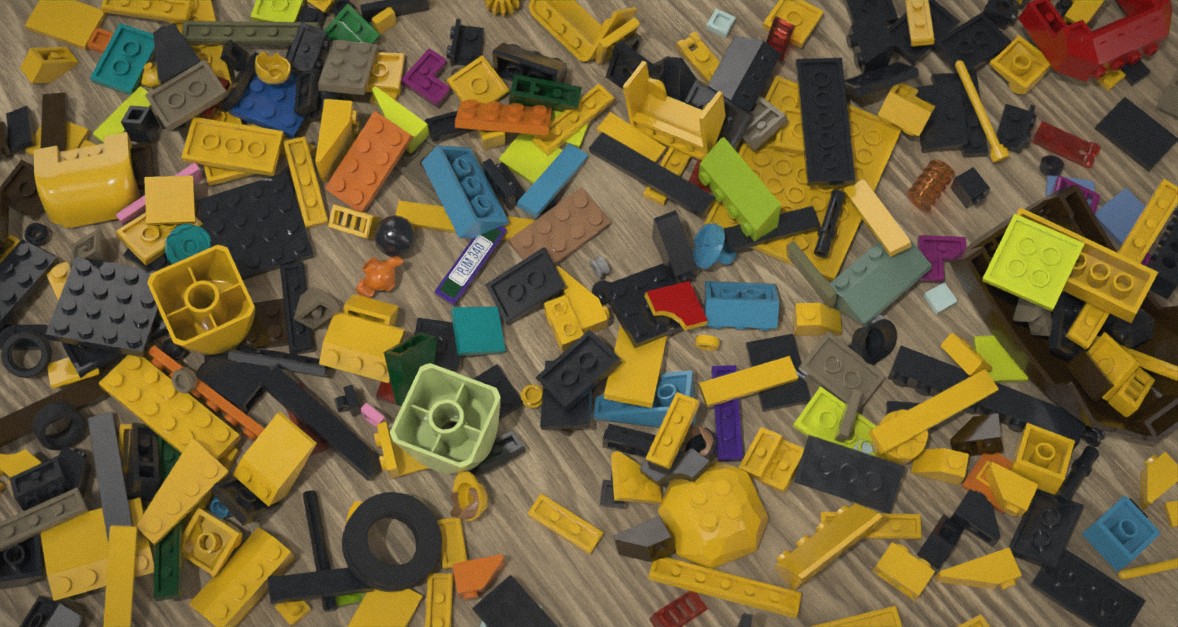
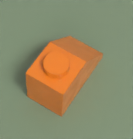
(476, 575)

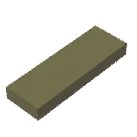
(811, 274)

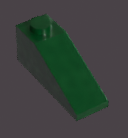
(550, 94)

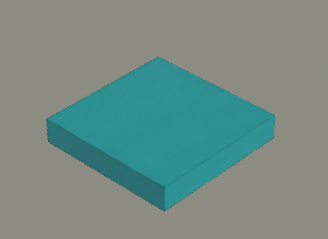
(477, 330)

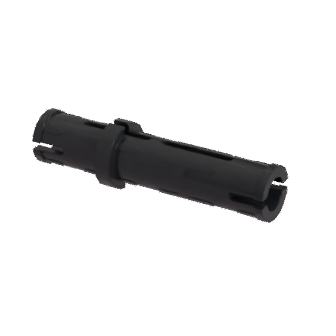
(823, 246)
(1080, 469)

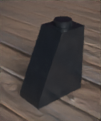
(172, 53)
(674, 247)
(234, 381)
(75, 468)

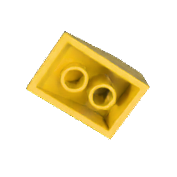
(336, 135)
(275, 460)

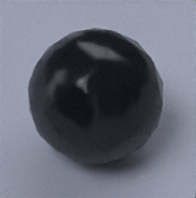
(395, 236)

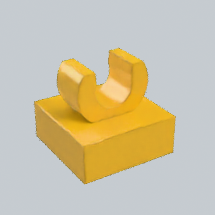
(293, 611)

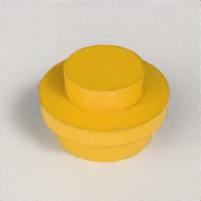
(532, 396)

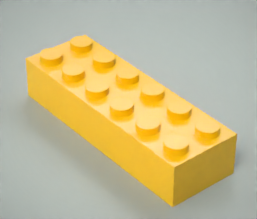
(1104, 275)

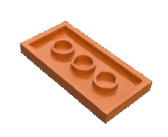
(503, 118)
(369, 162)

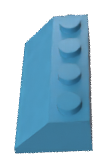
(464, 191)

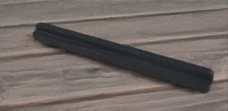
(318, 541)

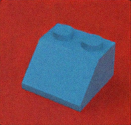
(1121, 533)

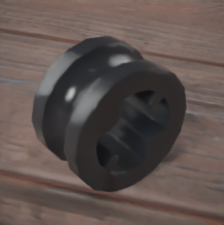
(1093, 436)

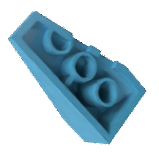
(633, 414)

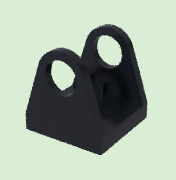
(627, 58)

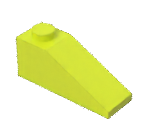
(402, 117)

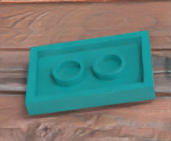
(124, 59)

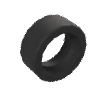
(12, 367)
(51, 413)

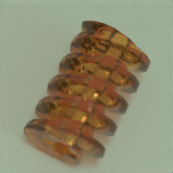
(930, 184)

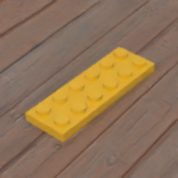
(165, 410)

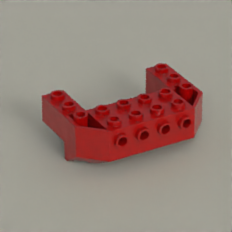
(1092, 54)

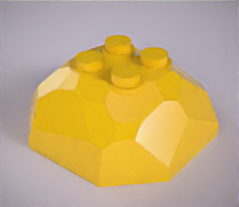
(714, 517)

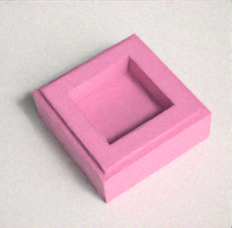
(372, 415)

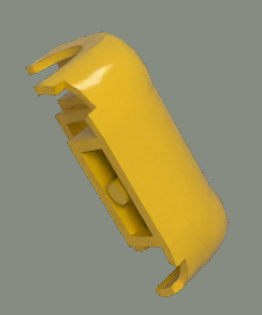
(86, 182)

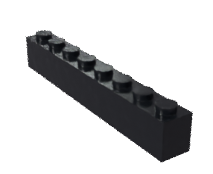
(1014, 407)

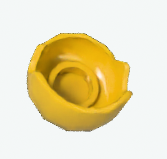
(272, 68)

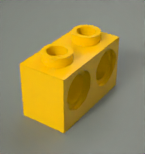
(562, 322)

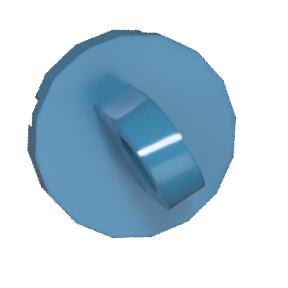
(711, 247)

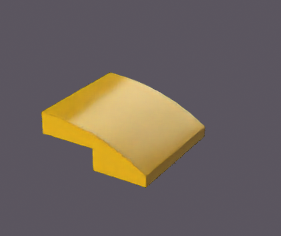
(772, 460)

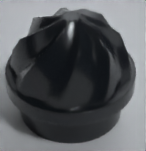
(172, 349)

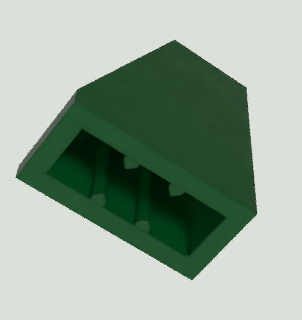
(406, 359)

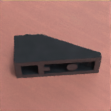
(142, 463)

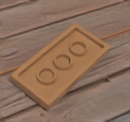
(562, 228)

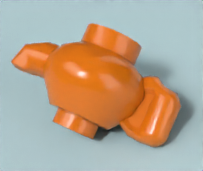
(378, 276)

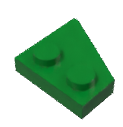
(352, 27)

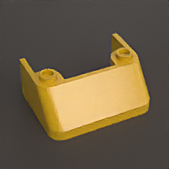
(575, 26)
(671, 120)

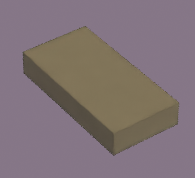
(848, 415)

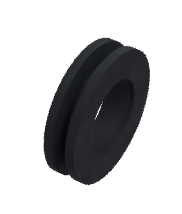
(418, 520)

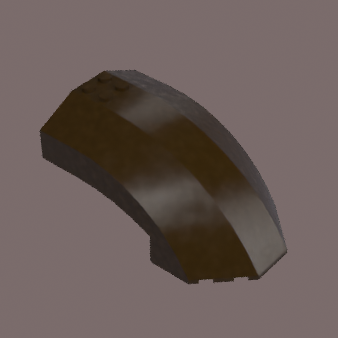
(1159, 409)

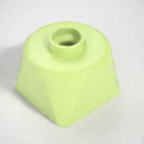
(441, 399)

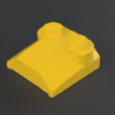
(1021, 65)
(209, 541)

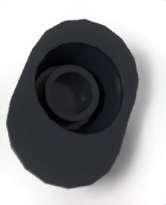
(874, 341)

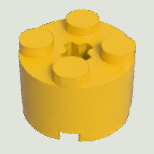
(906, 451)

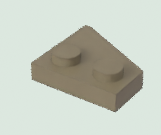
(763, 124)

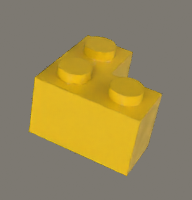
(906, 109)

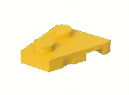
(629, 482)

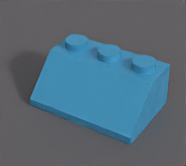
(741, 305)

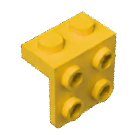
(395, 459)

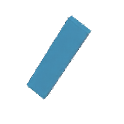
(552, 180)

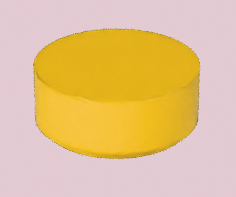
(707, 342)

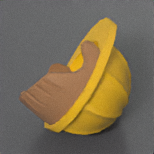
(468, 497)

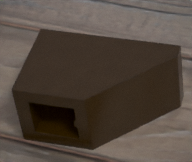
(979, 436)

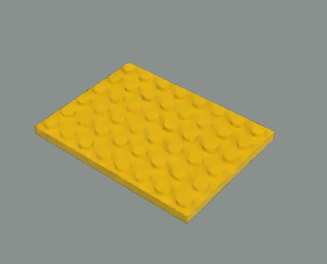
(786, 179)

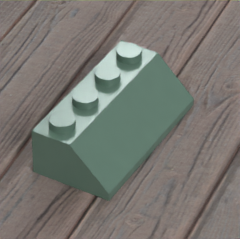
(877, 281)

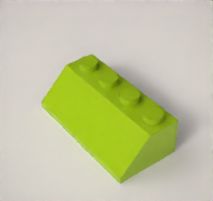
(739, 190)

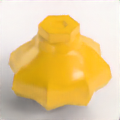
(150, 75)

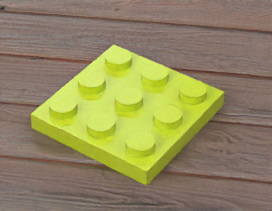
(1033, 262)

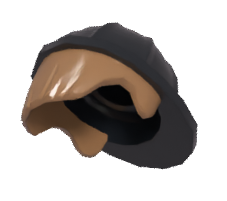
(700, 440)

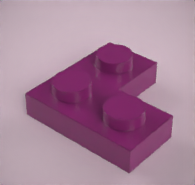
(423, 80)
(936, 250)

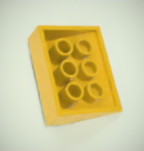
(825, 545)
(79, 552)

